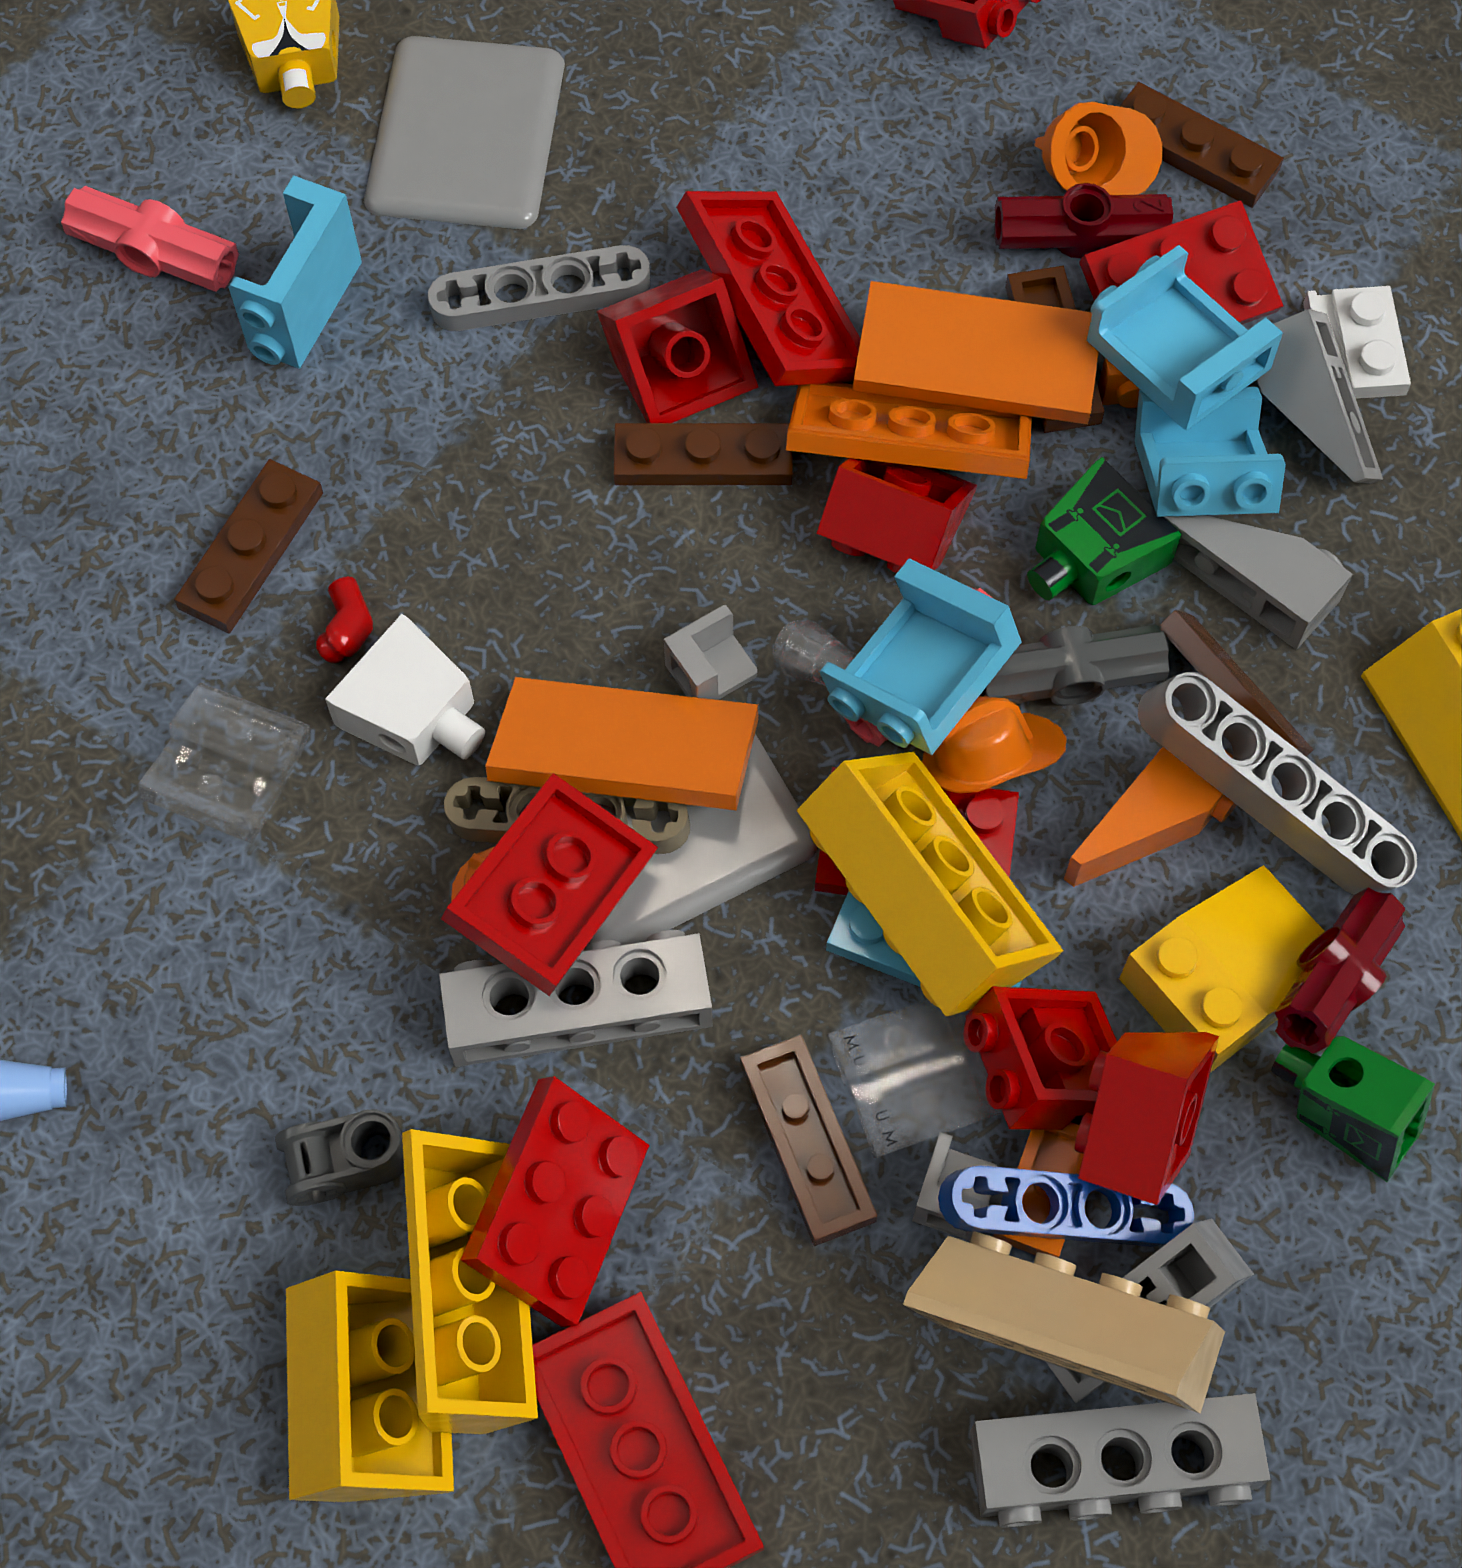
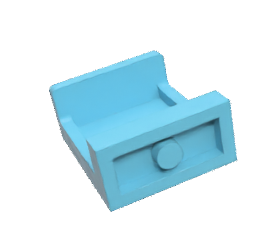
(296, 303)
(1178, 340)
(1212, 465)
(925, 660)

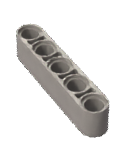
(1305, 786)

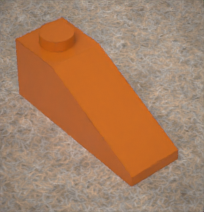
(1155, 812)

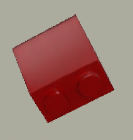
(679, 347)
(894, 511)
(1145, 1111)

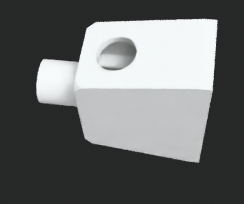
(407, 698)

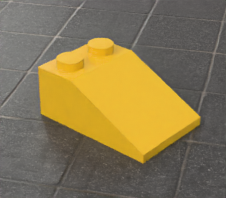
(1224, 963)

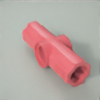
(150, 238)

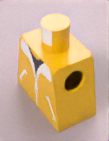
(289, 45)

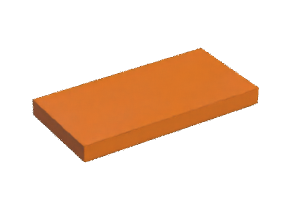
(977, 352)
(908, 431)
(624, 742)

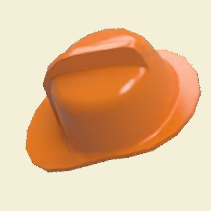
(1103, 148)
(993, 746)

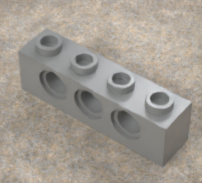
(610, 1015)
(1224, 1431)

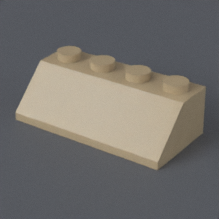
(1070, 1320)

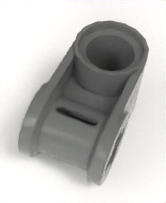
(327, 1158)

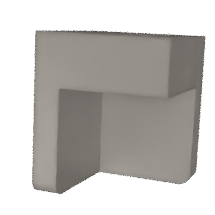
(708, 657)
(943, 1163)

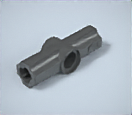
(1079, 665)

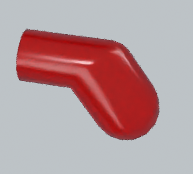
(349, 626)

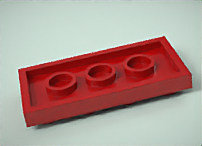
(773, 285)
(639, 1444)

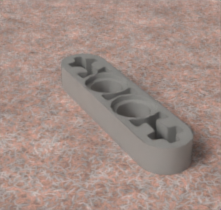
(537, 278)

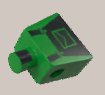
(1101, 539)
(1358, 1101)

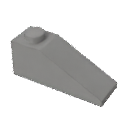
(1317, 396)
(1263, 572)
(1192, 1265)

